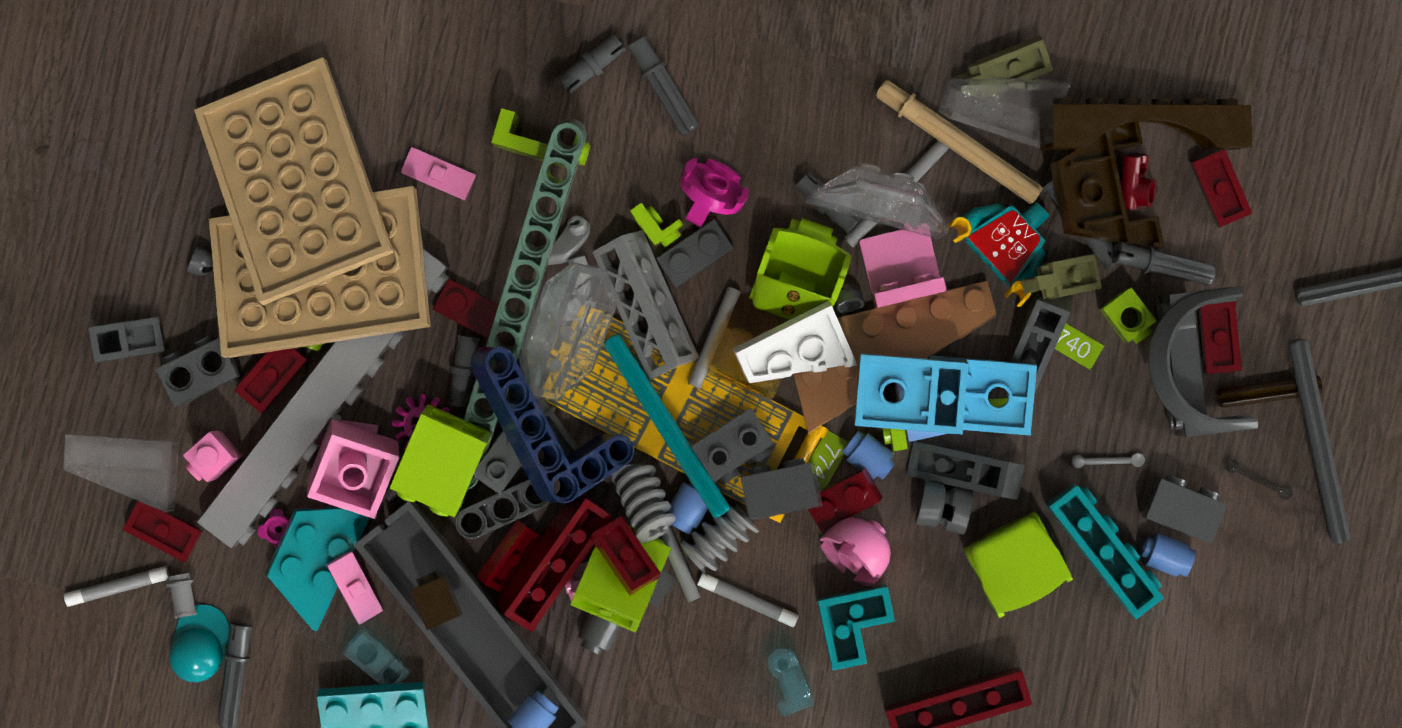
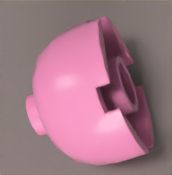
(859, 547)

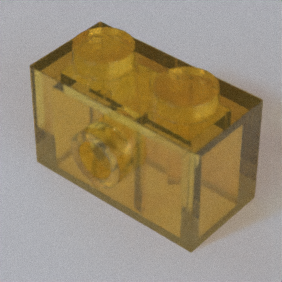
(726, 367)

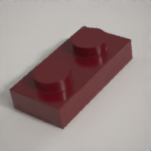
(1221, 188)
(467, 308)
(1220, 338)
(270, 377)
(845, 499)
(163, 531)
(625, 555)
(508, 556)

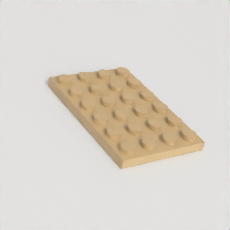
(293, 181)
(360, 303)

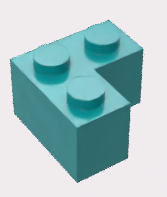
(845, 615)

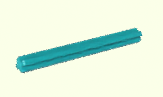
(666, 426)

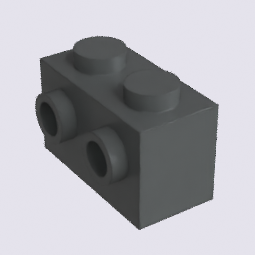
(732, 446)
(781, 490)
(1184, 509)

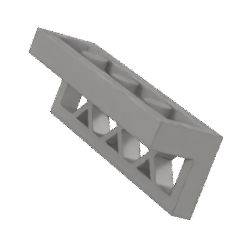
(650, 300)

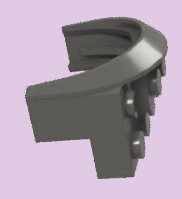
(1177, 367)

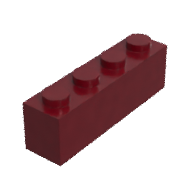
(552, 561)
(963, 702)

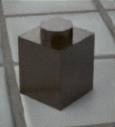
(435, 600)

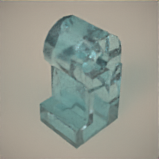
(375, 657)
(785, 667)

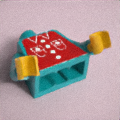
(1005, 241)

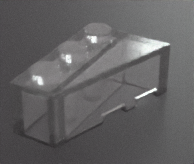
(1002, 104)
(127, 465)

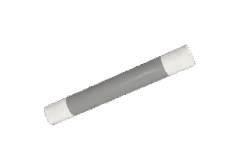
(116, 586)
(748, 600)

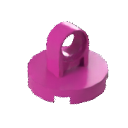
(712, 188)

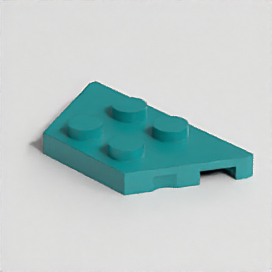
(302, 553)

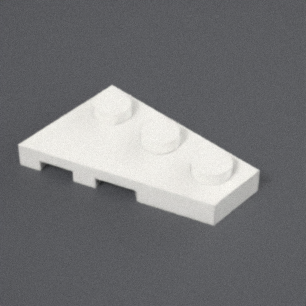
(799, 345)

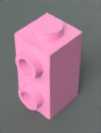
(212, 456)

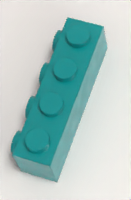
(1104, 551)

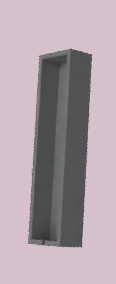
(481, 642)

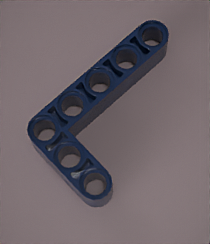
(540, 435)

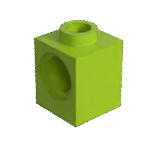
(1112, 312)

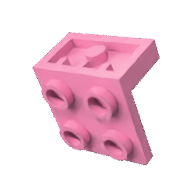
(900, 267)

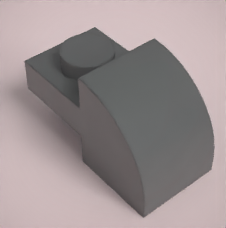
(125, 339)

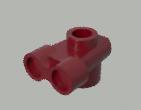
(1135, 187)

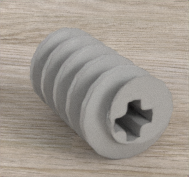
(643, 500)
(719, 538)

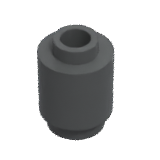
(598, 634)

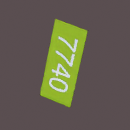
(1078, 346)
(827, 457)

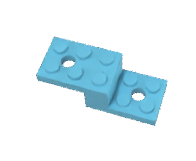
(945, 394)

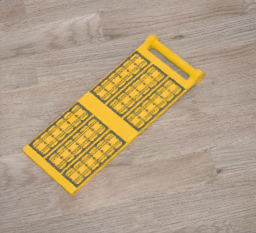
(611, 406)

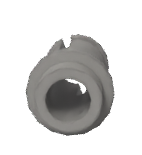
(182, 595)

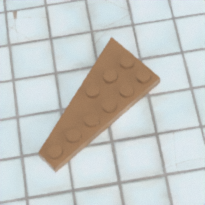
(900, 329)

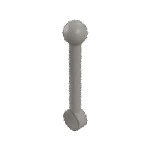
(1136, 460)

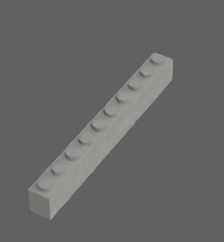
(300, 425)

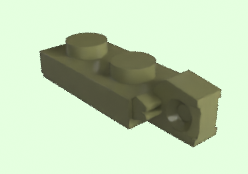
(1019, 61)
(1065, 277)

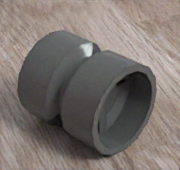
(932, 502)

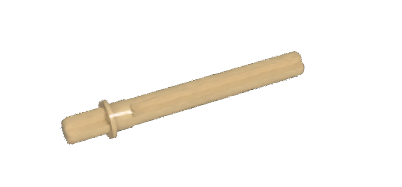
(958, 141)

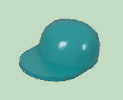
(199, 644)

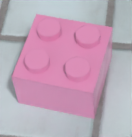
(352, 469)

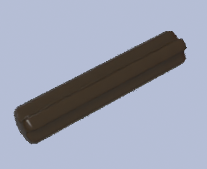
(1260, 393)

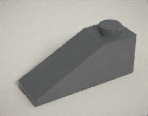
(1041, 332)
(965, 470)

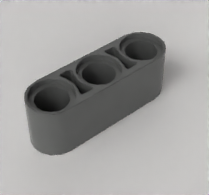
(490, 519)

